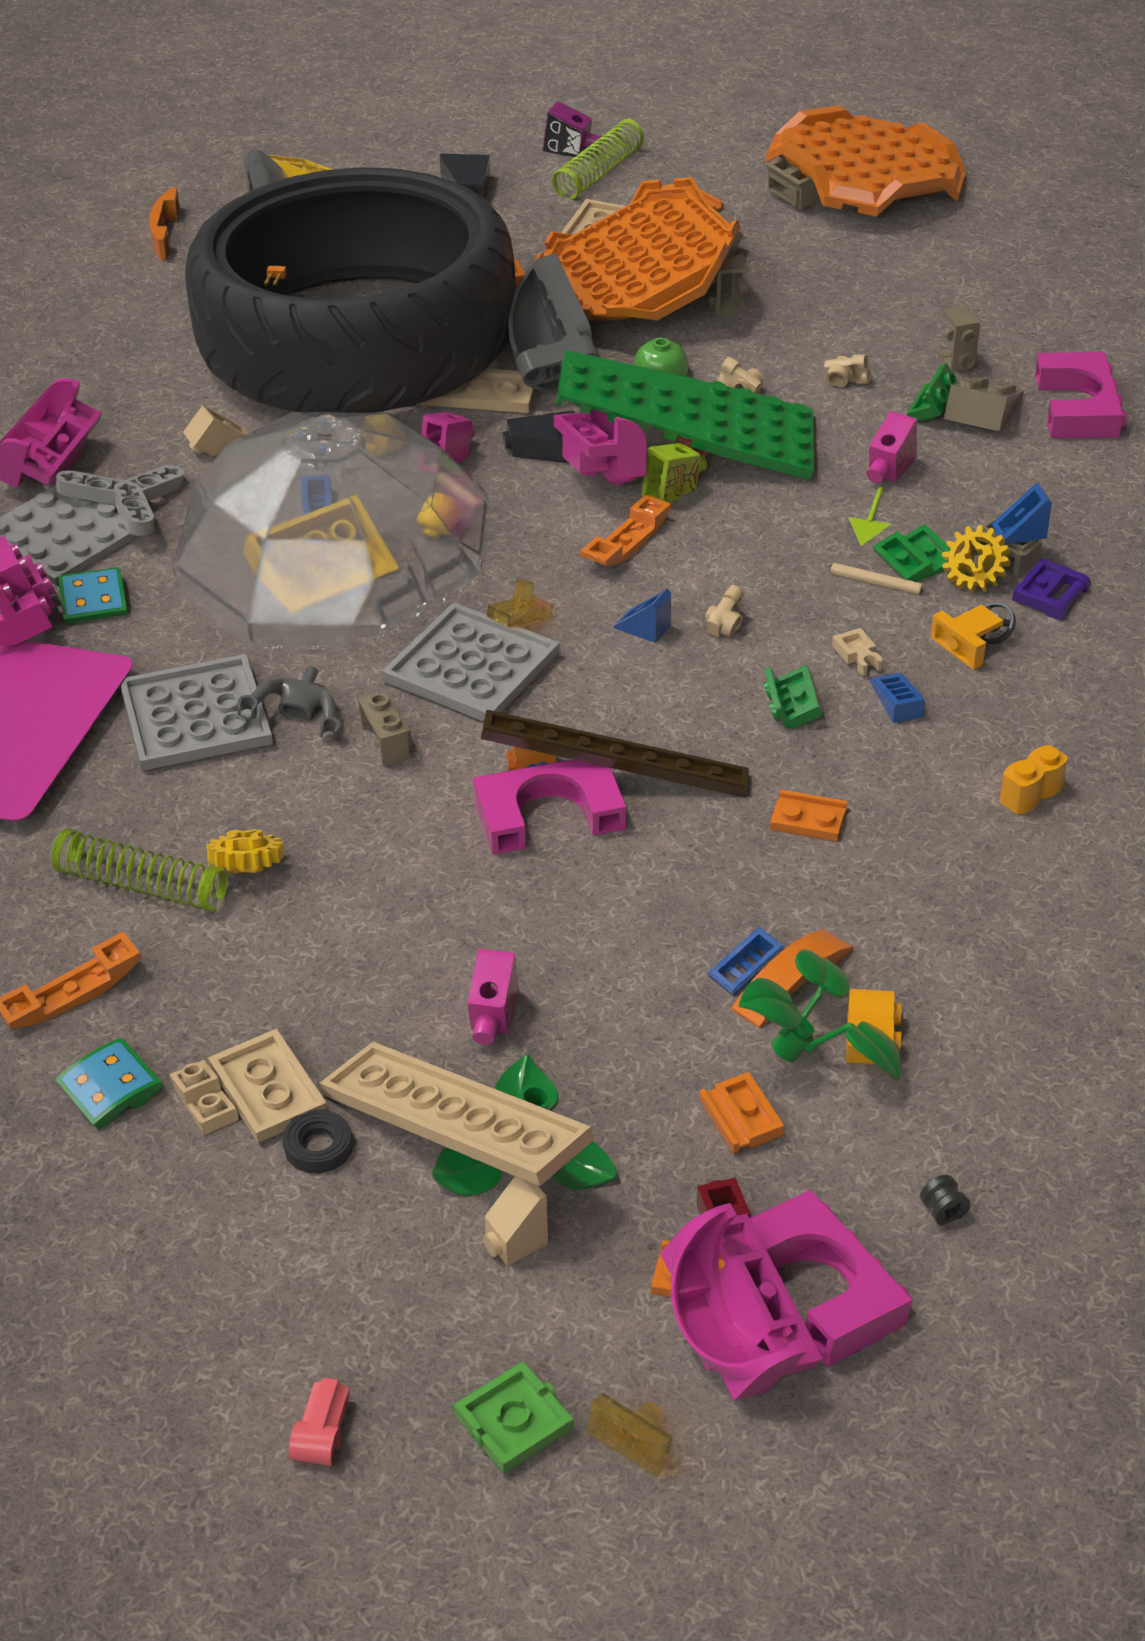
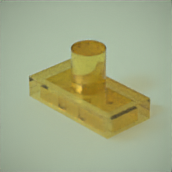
(521, 608)
(631, 1433)

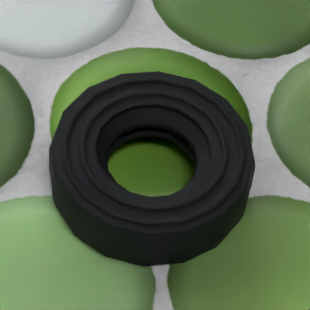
(318, 1122)

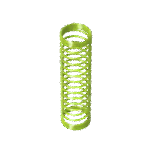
(617, 135)
(205, 885)

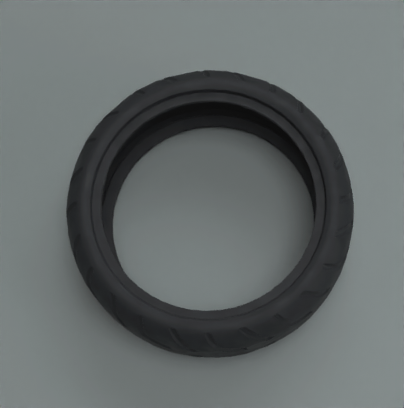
(362, 349)

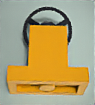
(966, 633)

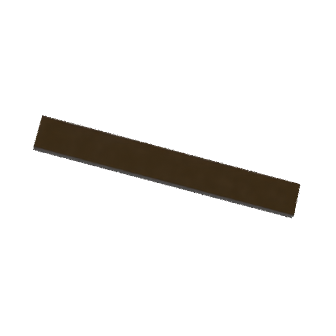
(615, 753)

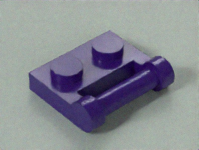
(1044, 581)

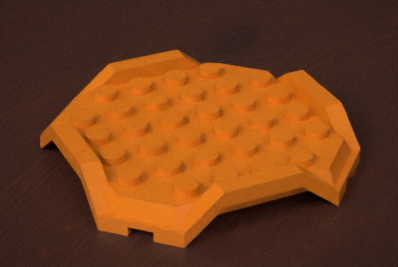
(868, 158)
(646, 254)

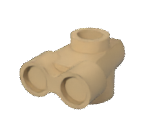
(847, 369)
(737, 377)
(725, 617)

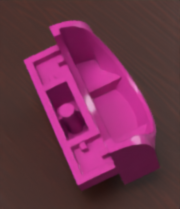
(47, 435)
(602, 446)
(31, 609)
(737, 1311)

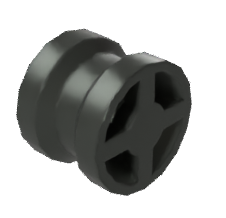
(944, 1199)

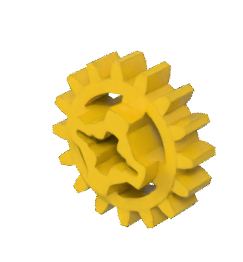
(963, 561)
(244, 851)

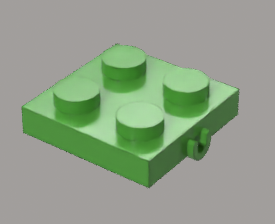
(513, 1416)

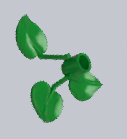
(797, 1033)
(527, 1082)

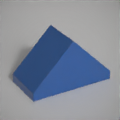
(1026, 518)
(649, 618)

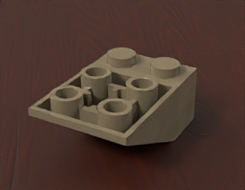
(982, 403)

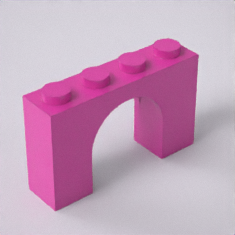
(1086, 373)
(505, 793)
(873, 1303)

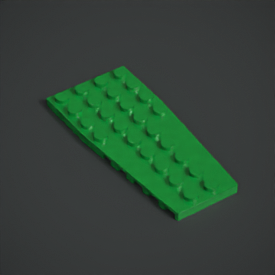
(711, 414)

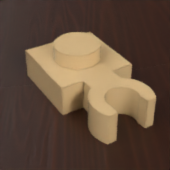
(858, 648)

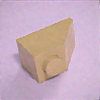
(211, 432)
(517, 1222)

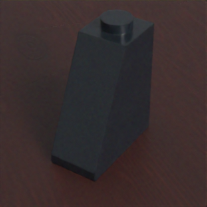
(467, 170)
(535, 437)

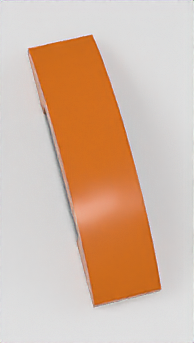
(163, 210)
(618, 547)
(111, 963)
(784, 970)

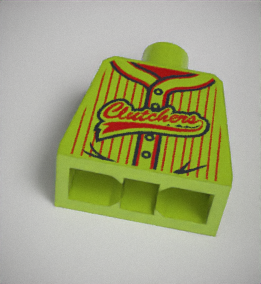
(672, 471)

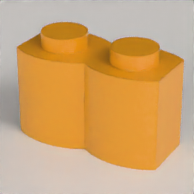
(1033, 779)
(877, 1009)

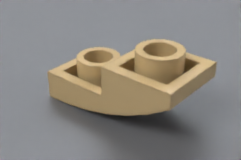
(203, 1097)

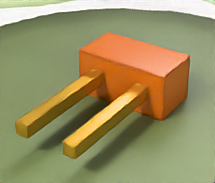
(277, 272)

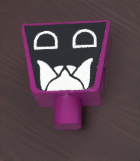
(567, 131)

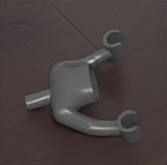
(297, 700)

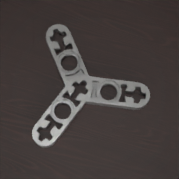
(127, 495)

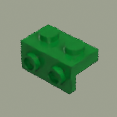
(933, 395)
(793, 697)

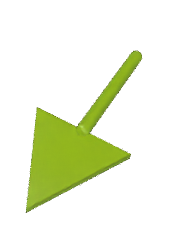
(867, 529)

